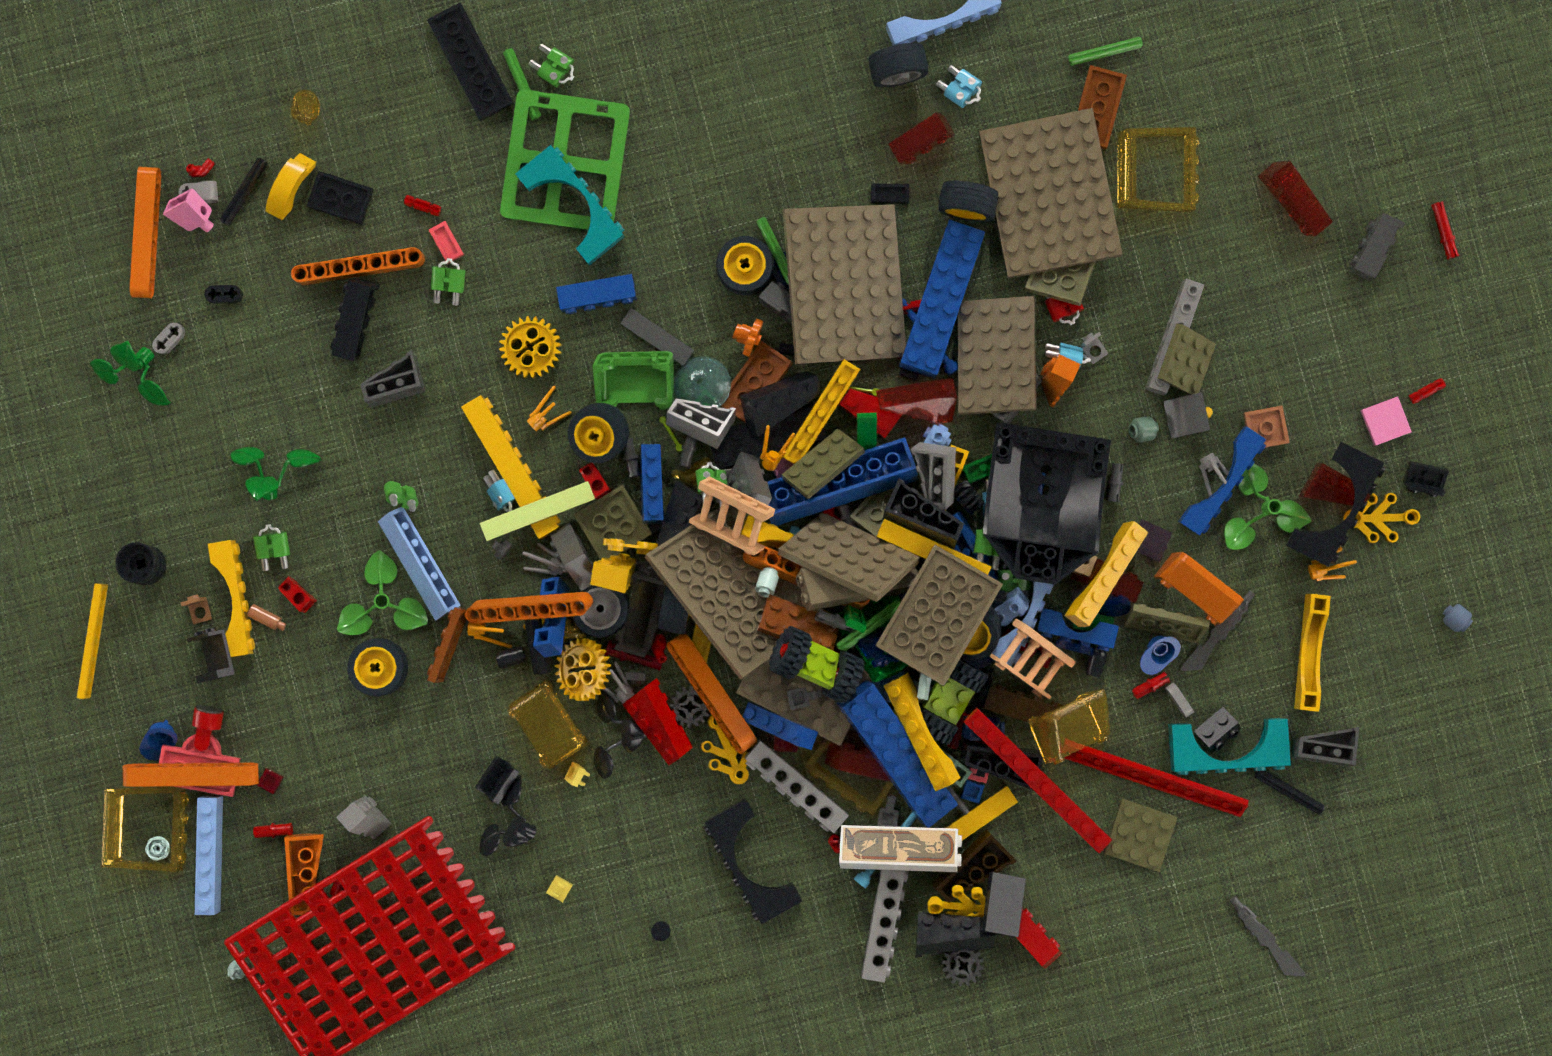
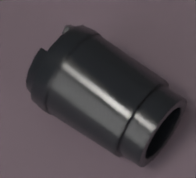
(510, 657)
(1096, 663)

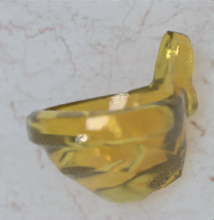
(305, 107)
(690, 475)
(572, 632)

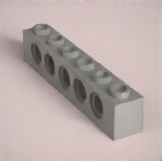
(1182, 313)
(831, 821)
(870, 970)

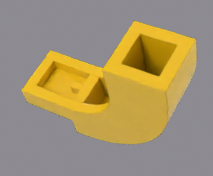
(286, 185)

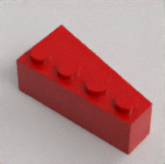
(658, 722)

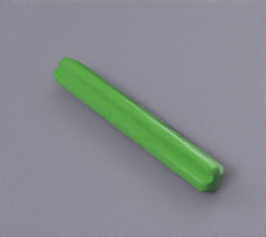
(1104, 51)
(519, 78)
(773, 246)
(872, 624)

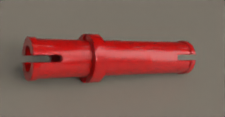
(1446, 235)

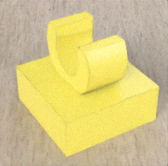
(575, 775)
(559, 888)

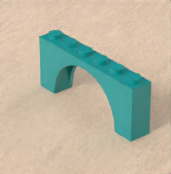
(551, 168)
(1270, 751)

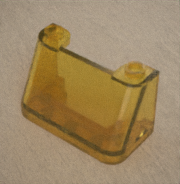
(547, 725)
(1072, 726)

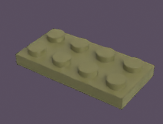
(823, 463)
(1166, 623)

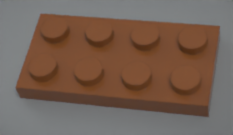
(1103, 94)
(760, 370)
(781, 613)
(448, 645)

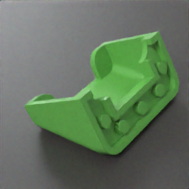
(634, 378)

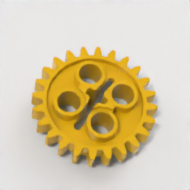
(540, 361)
(579, 684)

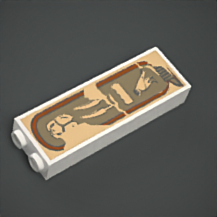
(900, 848)

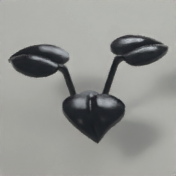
(630, 732)
(518, 830)

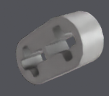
(172, 341)
(1179, 700)

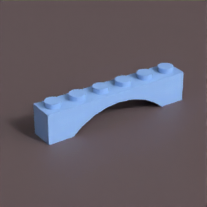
(909, 30)
(1037, 604)

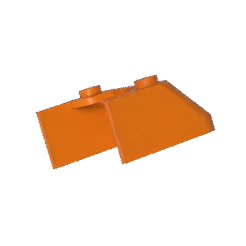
(1199, 586)

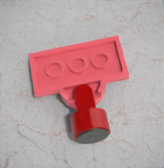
(201, 747)

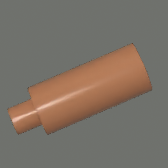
(266, 618)

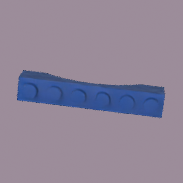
(1245, 448)

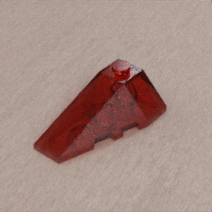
(923, 400)

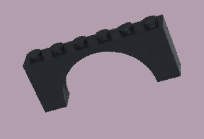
(1324, 544)
(765, 901)

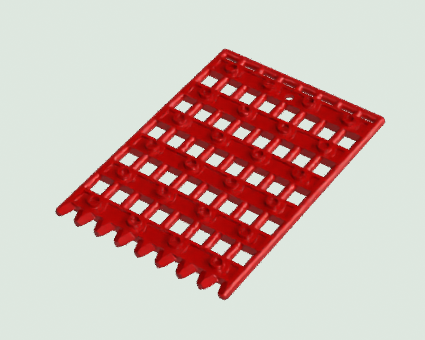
(354, 955)

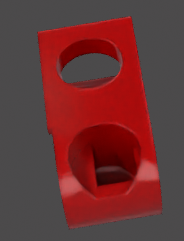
(596, 480)
(297, 595)

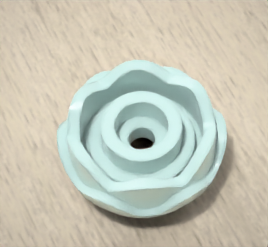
(151, 848)
(235, 971)

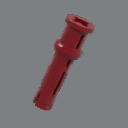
(627, 656)

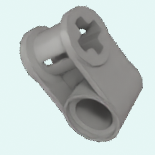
(206, 190)

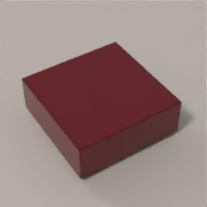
(270, 781)

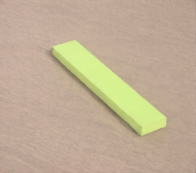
(537, 511)

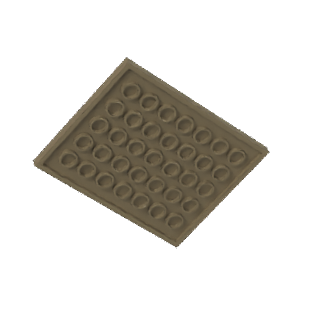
(1051, 193)
(844, 283)
(720, 592)

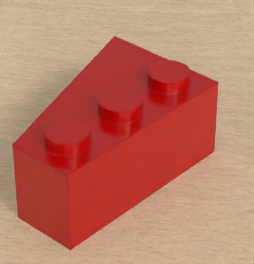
(860, 402)
(1036, 942)

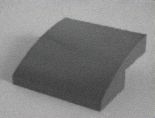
(1186, 415)

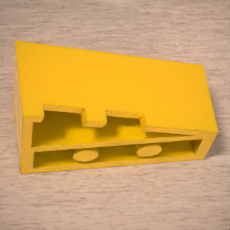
(613, 572)

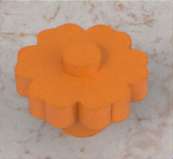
(748, 336)

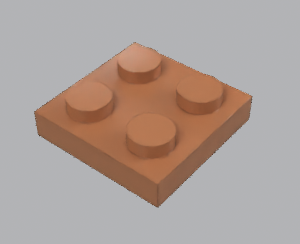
(1269, 424)

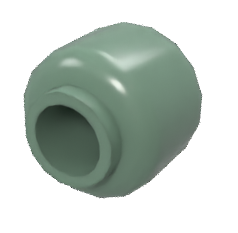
(1143, 429)

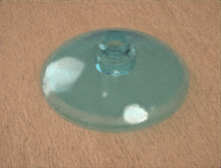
(715, 383)

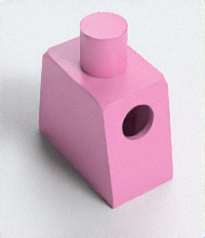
(189, 211)

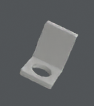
(1092, 340)

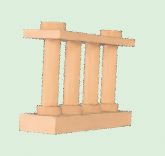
(744, 505)
(1048, 650)

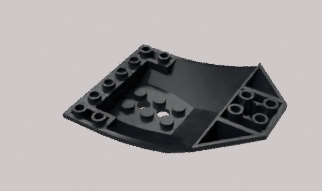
(1049, 533)

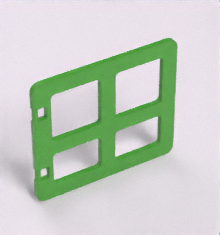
(518, 155)

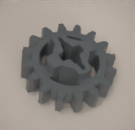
(689, 715)
(957, 969)

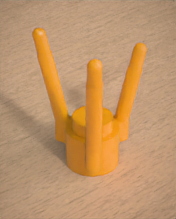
(537, 419)
(772, 458)
(1318, 570)
(479, 629)

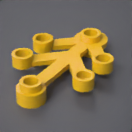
(1378, 518)
(618, 545)
(728, 753)
(936, 905)

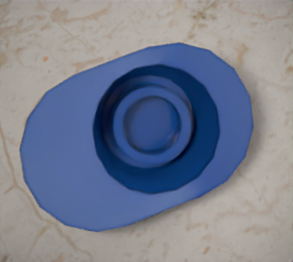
(1159, 654)
(157, 735)

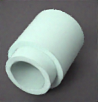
(767, 582)

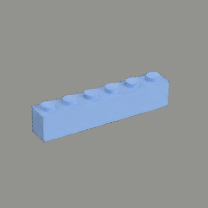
(418, 563)
(208, 855)

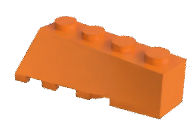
(1057, 377)
(302, 865)

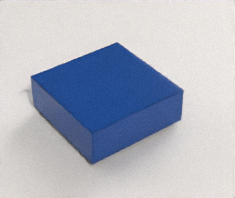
(972, 791)

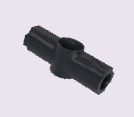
(539, 663)

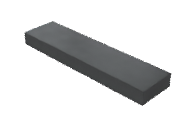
(656, 336)

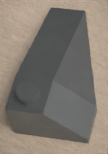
(777, 300)

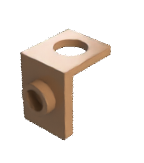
(193, 603)

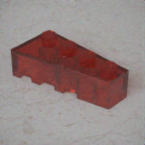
(1295, 197)

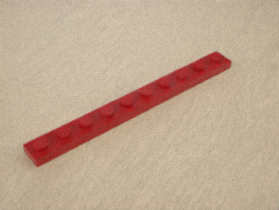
(1037, 780)
(1160, 780)

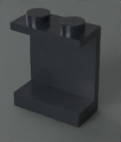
(216, 654)

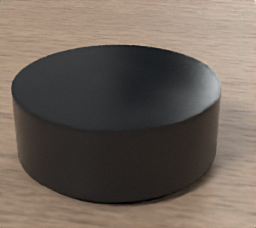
(661, 931)

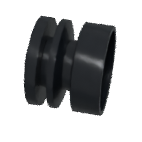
(130, 561)

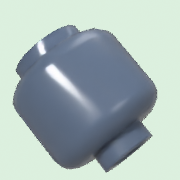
(1457, 618)

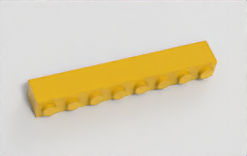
(507, 459)

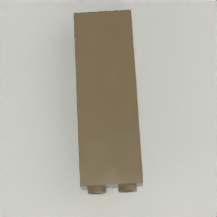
(822, 592)

